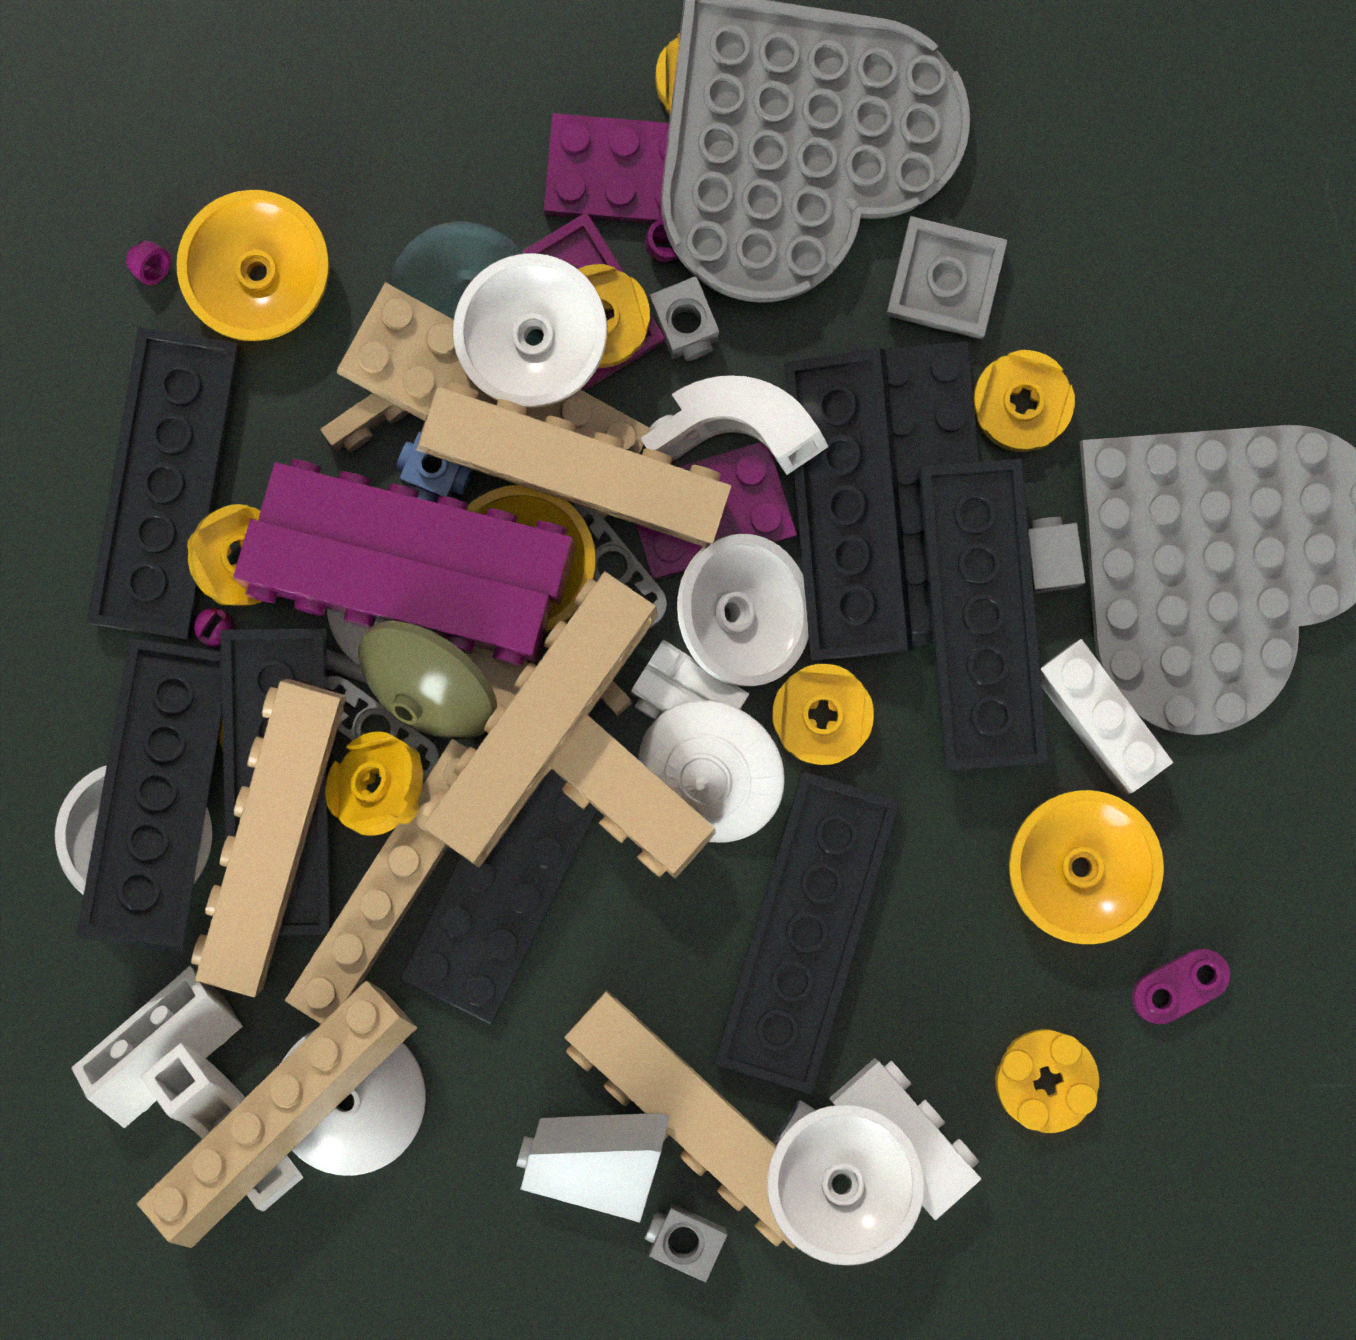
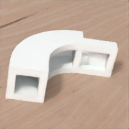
(743, 407)
(201, 1098)

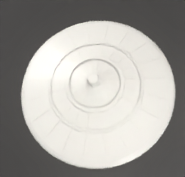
(717, 765)

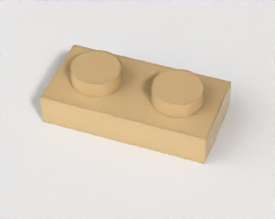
(353, 427)

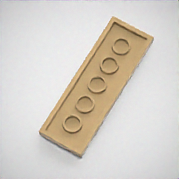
(411, 350)

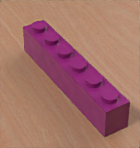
(419, 529)
(392, 588)

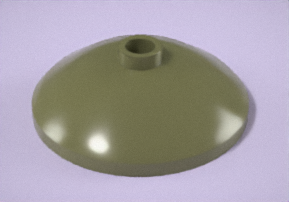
(426, 680)

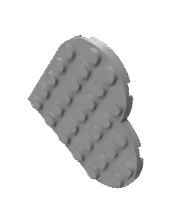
(793, 134)
(1212, 563)

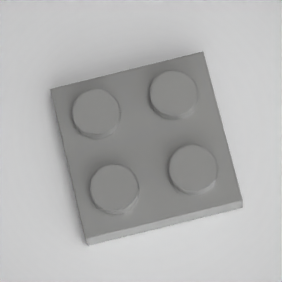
(946, 277)

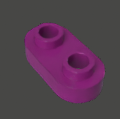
(1181, 984)

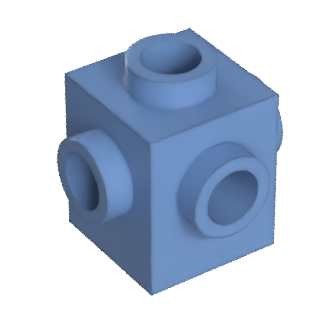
(447, 481)

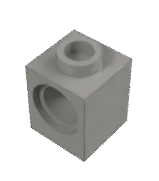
(681, 298)
(1055, 555)
(695, 1262)

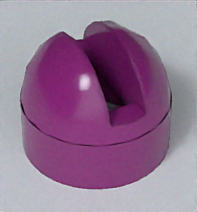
(658, 235)
(154, 256)
(204, 620)

